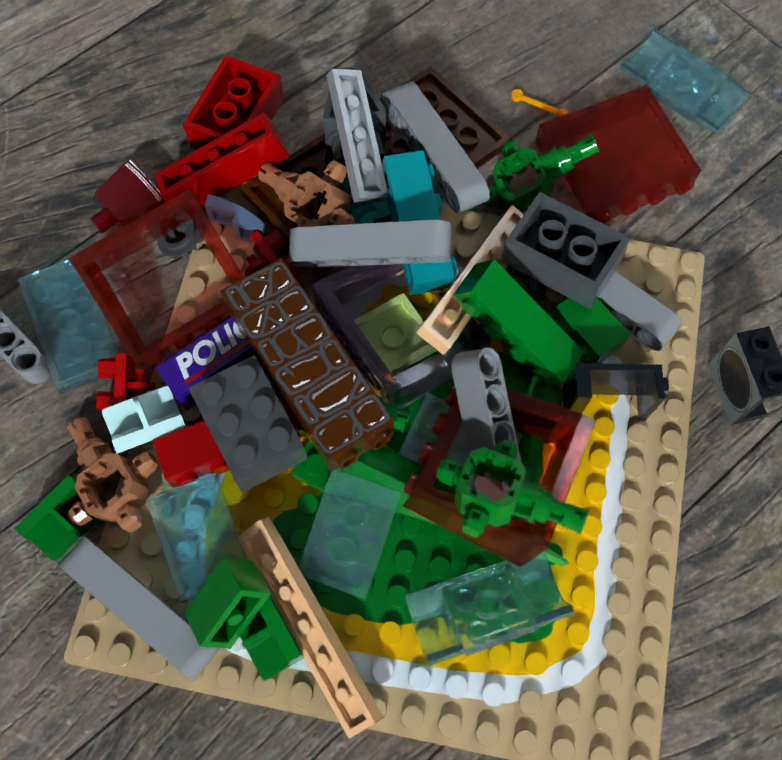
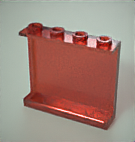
(637, 159)

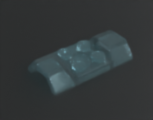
(686, 83)
(485, 608)

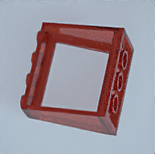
(128, 240)
(517, 540)

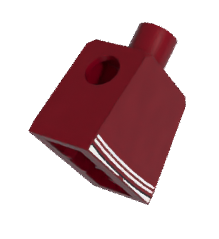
(125, 197)

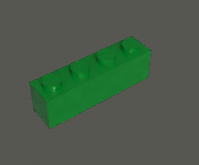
(518, 323)

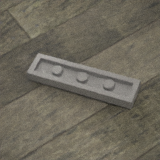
(357, 135)

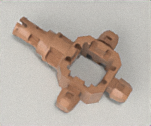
(300, 193)
(103, 465)

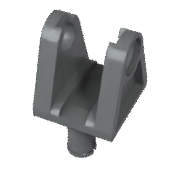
(378, 114)

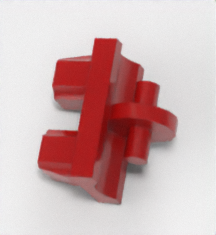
(266, 249)
(122, 371)

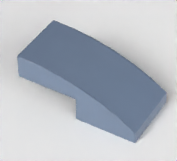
(230, 214)

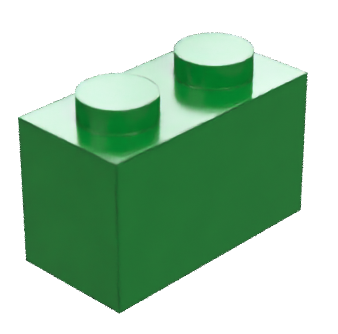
(592, 330)
(227, 603)

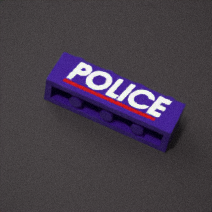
(204, 358)

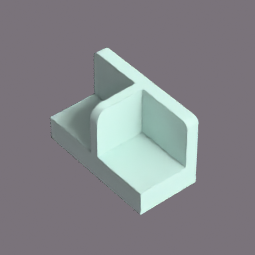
(142, 418)

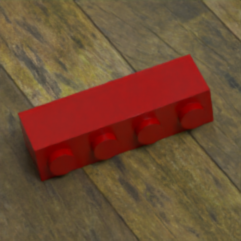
(224, 161)
(194, 453)

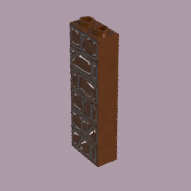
(308, 365)

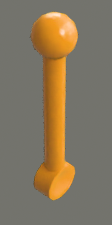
(517, 96)

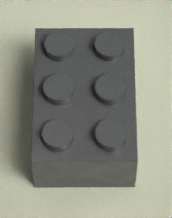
(565, 250)
(248, 423)

